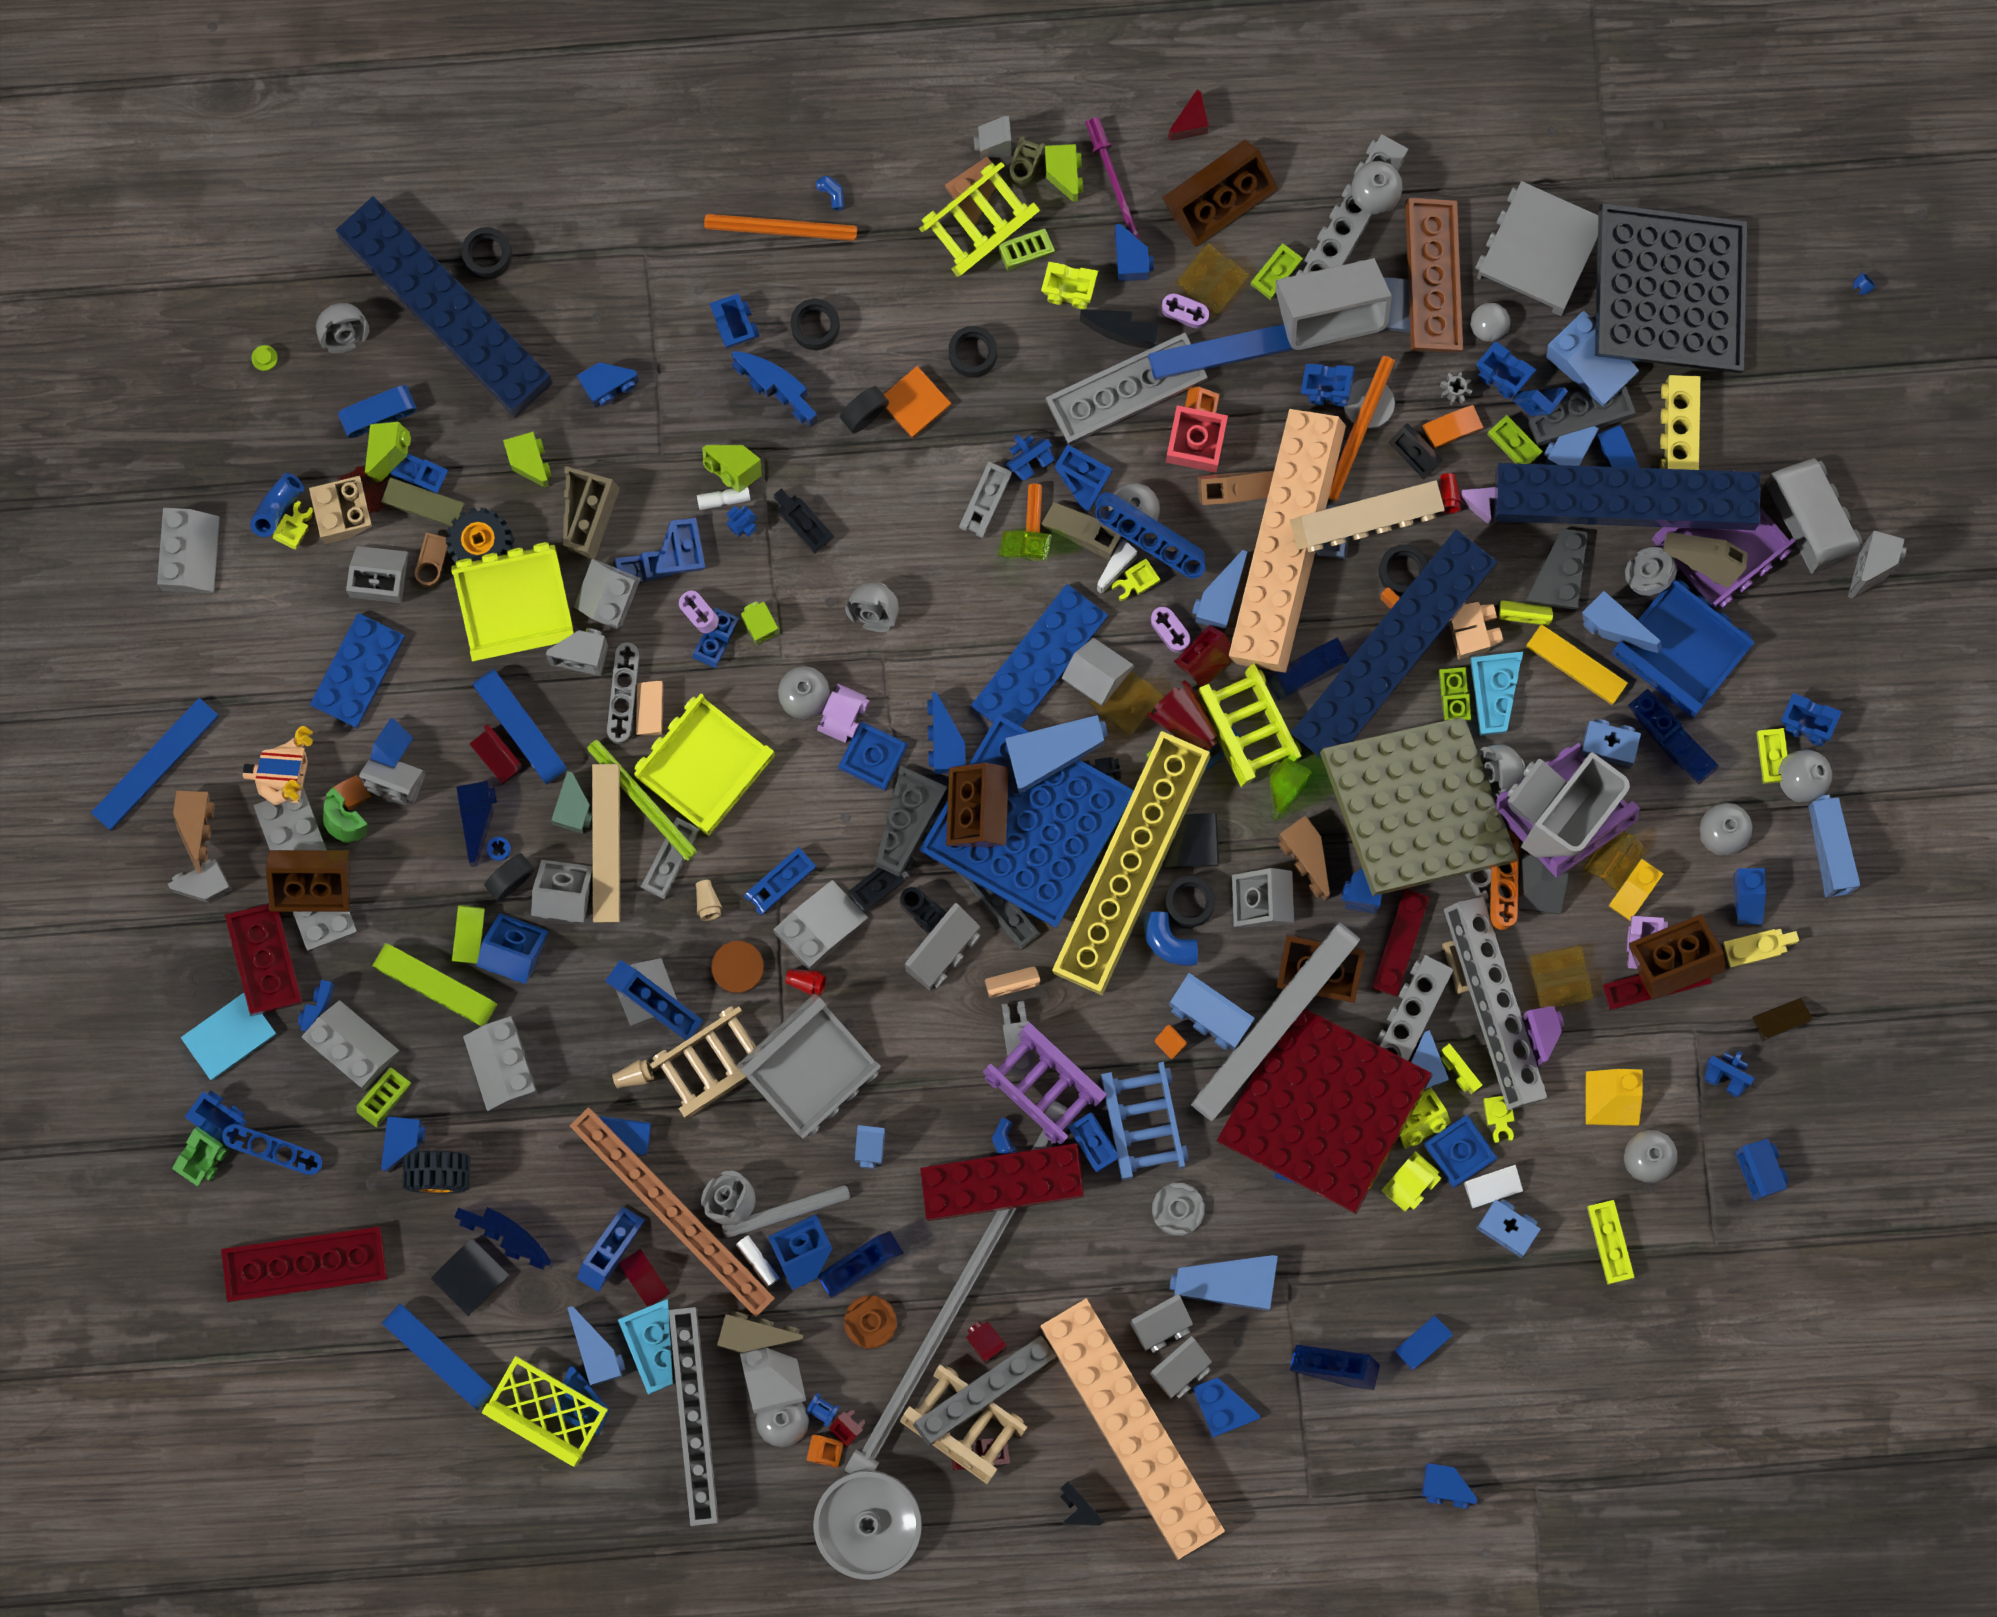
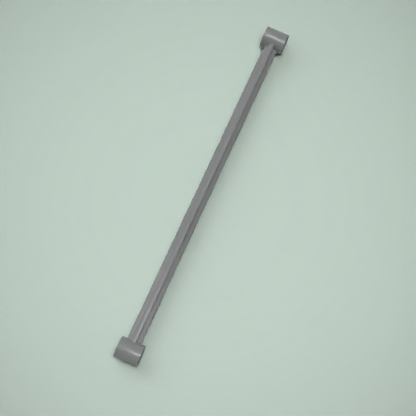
(866, 1458)

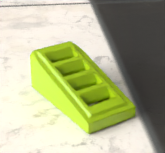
(1020, 261)
(383, 1111)

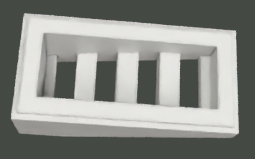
(1119, 562)

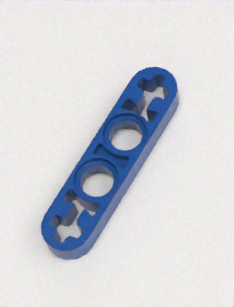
(270, 1152)

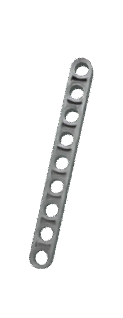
(1275, 1021)

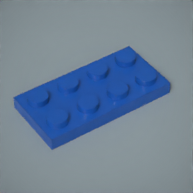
(357, 670)

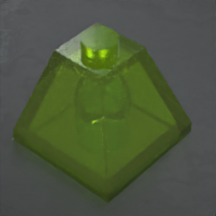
(1285, 784)

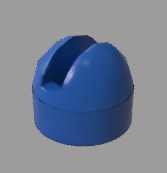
(1865, 284)

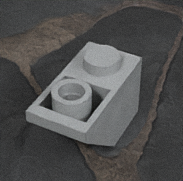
(203, 886)

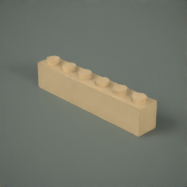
(1367, 515)

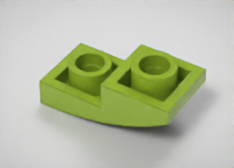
(1454, 693)
(468, 934)

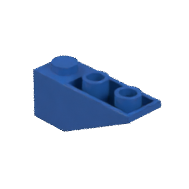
(947, 741)

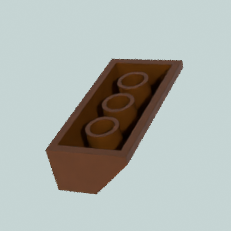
(1220, 192)

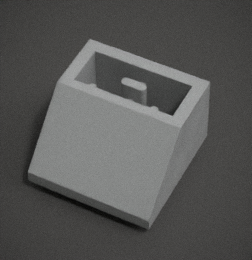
(377, 574)
(399, 782)
(1535, 791)

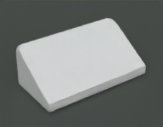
(1493, 1186)

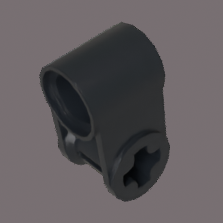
(923, 910)

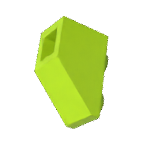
(1061, 169)
(526, 460)
(733, 464)

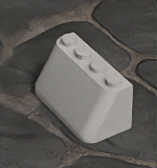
(1334, 304)
(1813, 514)
(1578, 810)

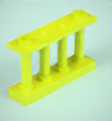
(982, 243)
(1234, 746)

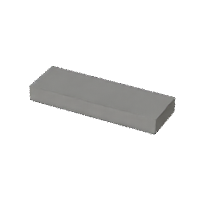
(668, 862)

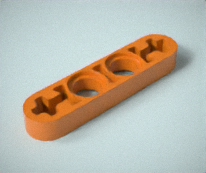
(1510, 881)

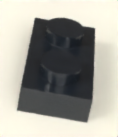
(1415, 451)

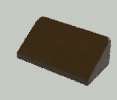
(1782, 1019)

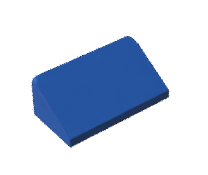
(391, 744)
(632, 1133)
(1423, 1342)

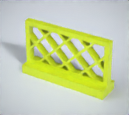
(533, 1432)

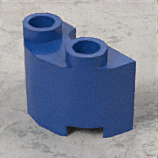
(733, 322)
(1504, 370)
(1327, 384)
(1810, 720)
(214, 1117)

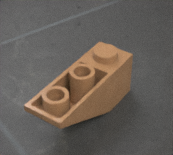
(1234, 487)
(192, 817)
(1306, 848)

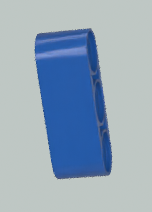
(381, 408)

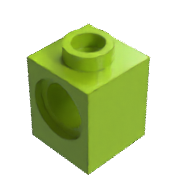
(759, 622)

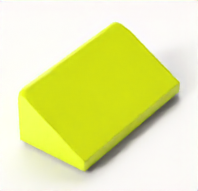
(1525, 613)

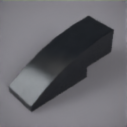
(1120, 328)

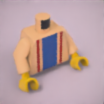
(282, 769)

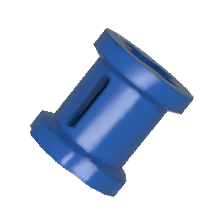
(822, 1410)

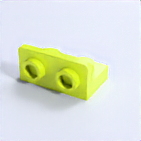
(1427, 1118)

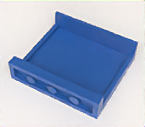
(1695, 652)

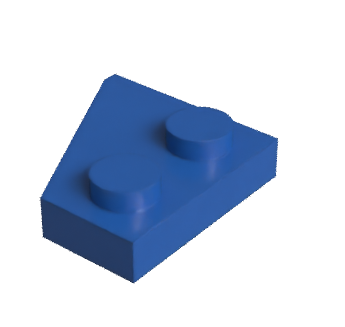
(1082, 476)
(680, 549)
(577, 1382)
(1223, 1407)

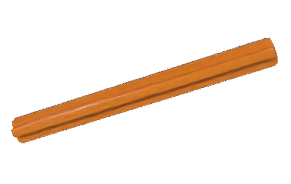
(780, 227)
(1360, 426)

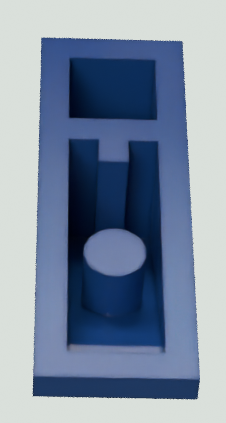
(610, 1249)

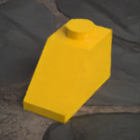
(1635, 889)

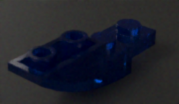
(1671, 737)
(515, 1238)

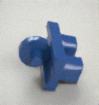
(1039, 450)
(1717, 1068)

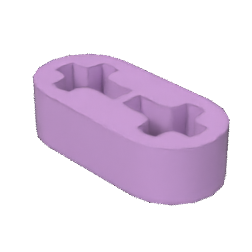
(1187, 305)
(702, 608)
(1175, 625)

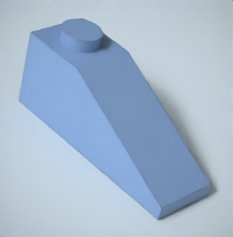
(1219, 596)
(1616, 624)
(597, 1355)

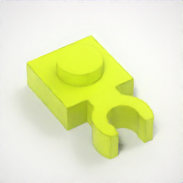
(293, 529)
(1139, 578)
(1498, 1115)

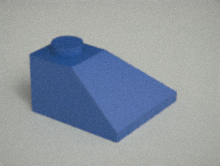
(801, 1250)

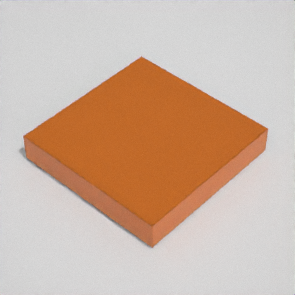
(915, 402)

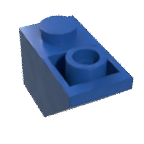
(606, 381)
(1446, 1484)

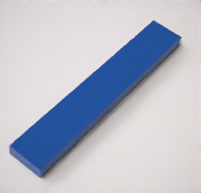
(1219, 352)
(155, 764)

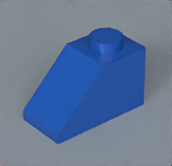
(1131, 256)
(1749, 896)
(401, 1137)

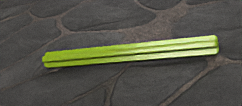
(643, 801)

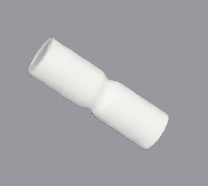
(719, 498)
(755, 1258)

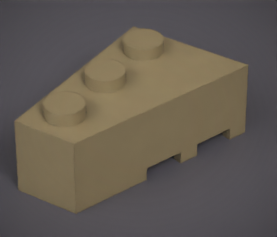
(587, 511)

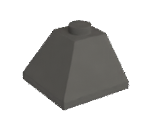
(1539, 887)

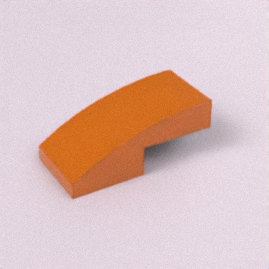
(1452, 426)

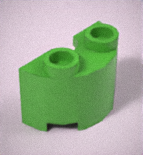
(342, 824)
(200, 1157)

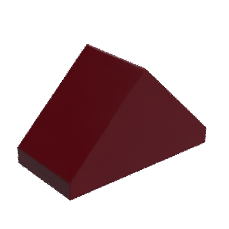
(1191, 120)
(644, 1278)

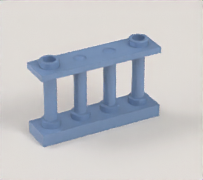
(1125, 1138)

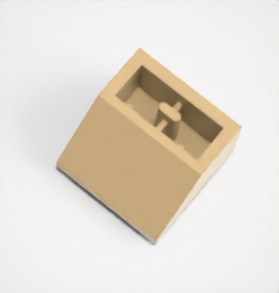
(340, 509)

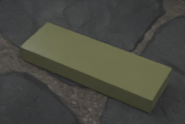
(422, 502)

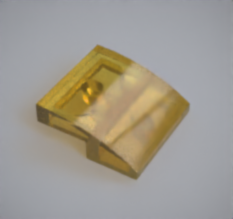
(1211, 278)
(1129, 703)
(1560, 976)

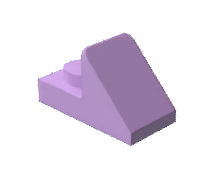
(1479, 501)

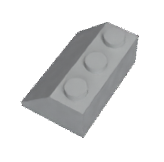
(188, 551)
(1876, 561)
(943, 948)
(350, 1044)
(500, 1064)

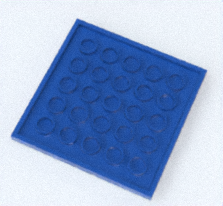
(1050, 833)

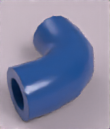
(275, 505)
(1166, 945)

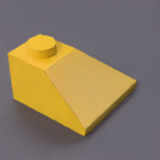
(1613, 1097)

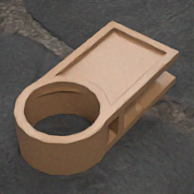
(432, 553)

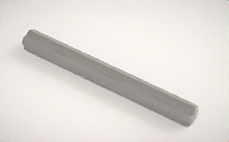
(788, 1211)

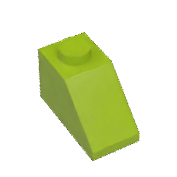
(386, 448)

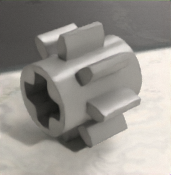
(1456, 380)

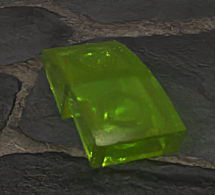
(1025, 545)

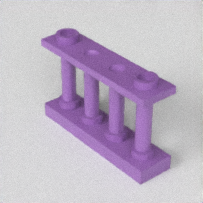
(1069, 1076)

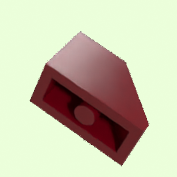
(985, 1341)

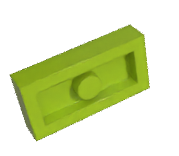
(1279, 266)
(1514, 442)

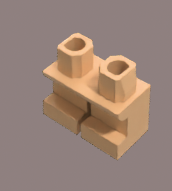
(1470, 630)

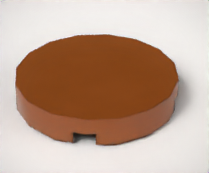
(737, 967)
(870, 1322)

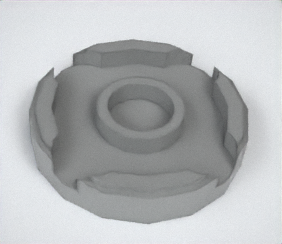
(1383, 410)
(1650, 571)
(1178, 1209)

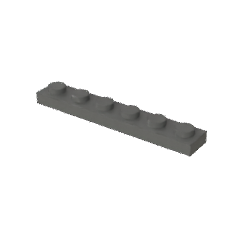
(984, 1390)

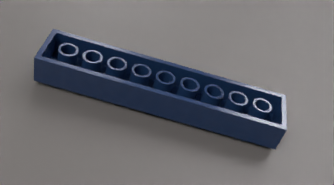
(444, 306)
(1627, 496)
(1395, 645)

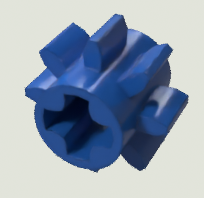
(741, 521)

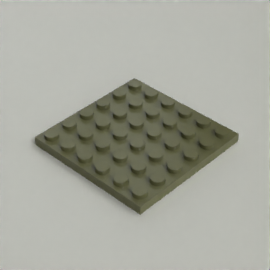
(1418, 806)

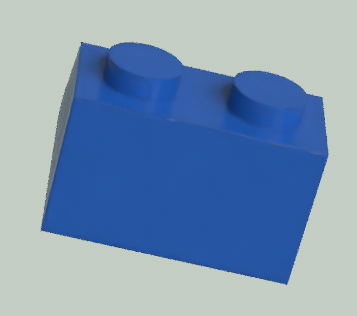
(1358, 894)
(511, 948)
(1761, 1169)

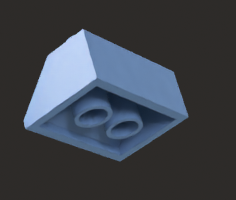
(1211, 1013)

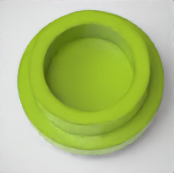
(264, 358)

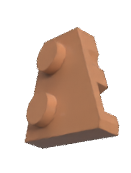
(964, 181)

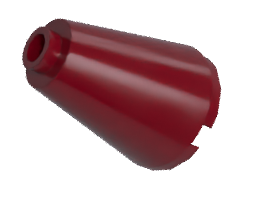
(1185, 717)

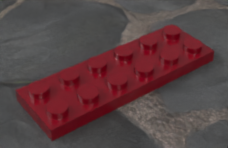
(1002, 1182)
(304, 1264)

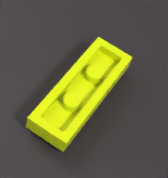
(1610, 1242)

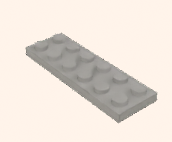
(1117, 394)
(295, 828)

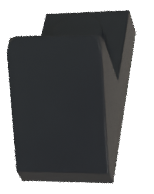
(1084, 1514)

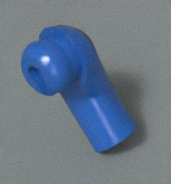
(834, 189)
(1000, 1138)

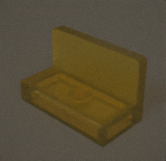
(1616, 860)

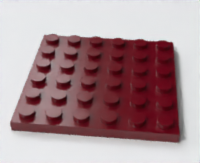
(1325, 1109)

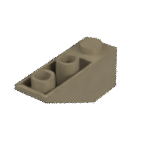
(1082, 530)
(1709, 556)
(746, 1336)

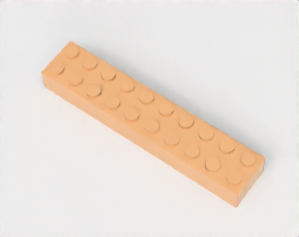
(1278, 569)
(1132, 1429)

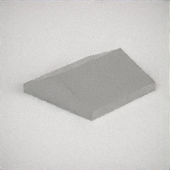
(1096, 671)

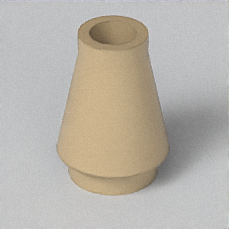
(707, 901)
(634, 1074)

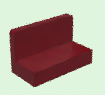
(1205, 656)
(496, 755)

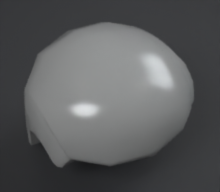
(1490, 322)

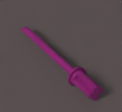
(1101, 146)

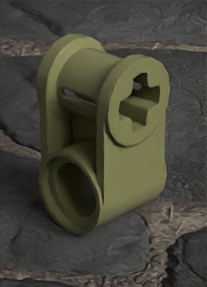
(1026, 158)

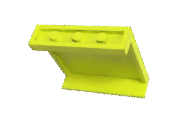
(513, 601)
(703, 764)

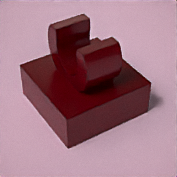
(846, 1428)

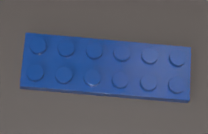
(1040, 658)

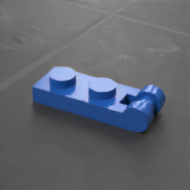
(780, 880)

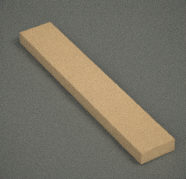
(606, 842)

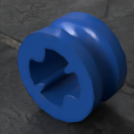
(490, 849)

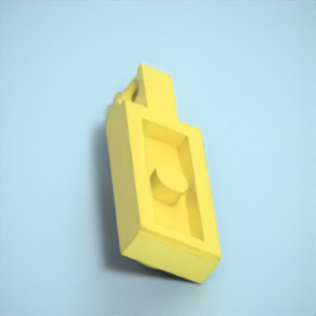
(1758, 947)

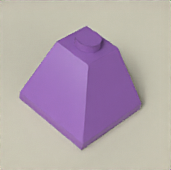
(1543, 1030)

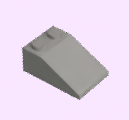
(820, 925)

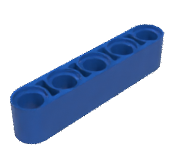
(1145, 524)
(519, 726)
(438, 1356)

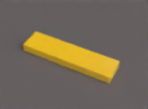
(1576, 664)

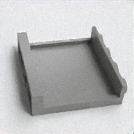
(1540, 246)
(809, 1067)

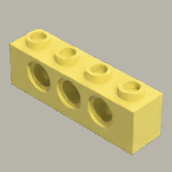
(1686, 389)

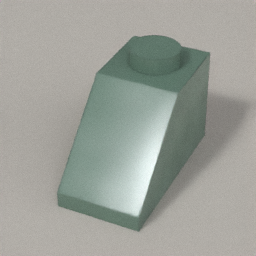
(572, 807)

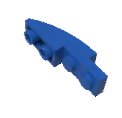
(768, 377)

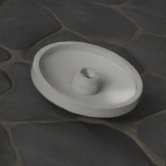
(867, 1524)

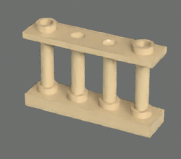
(713, 1088)
(960, 1450)

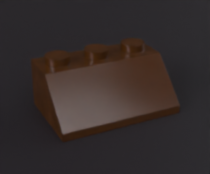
(977, 805)
(308, 880)
(1677, 956)
(1342, 983)

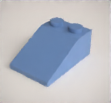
(1575, 356)

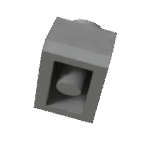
(994, 139)

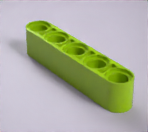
(434, 985)

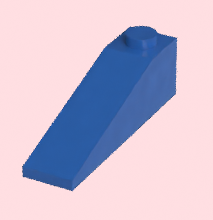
(653, 1000)

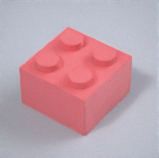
(1196, 439)

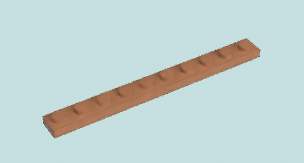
(672, 1212)

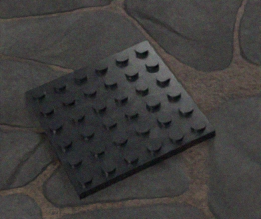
(1671, 288)

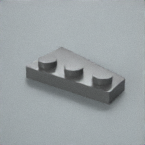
(1562, 572)

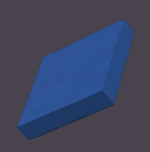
(873, 756)
(1460, 1151)

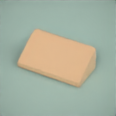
(649, 708)
(1012, 982)

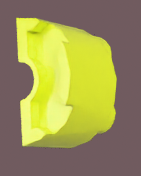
(1069, 285)
(1411, 1181)

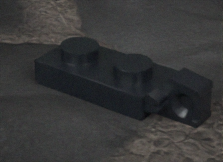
(803, 521)
(877, 886)

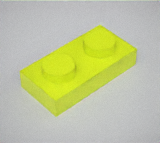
(1771, 753)
(1466, 1078)

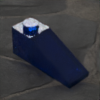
(1309, 669)
(476, 813)
(860, 1263)
(1336, 1366)

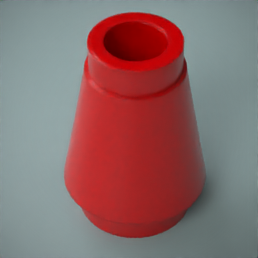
(1450, 493)
(807, 981)

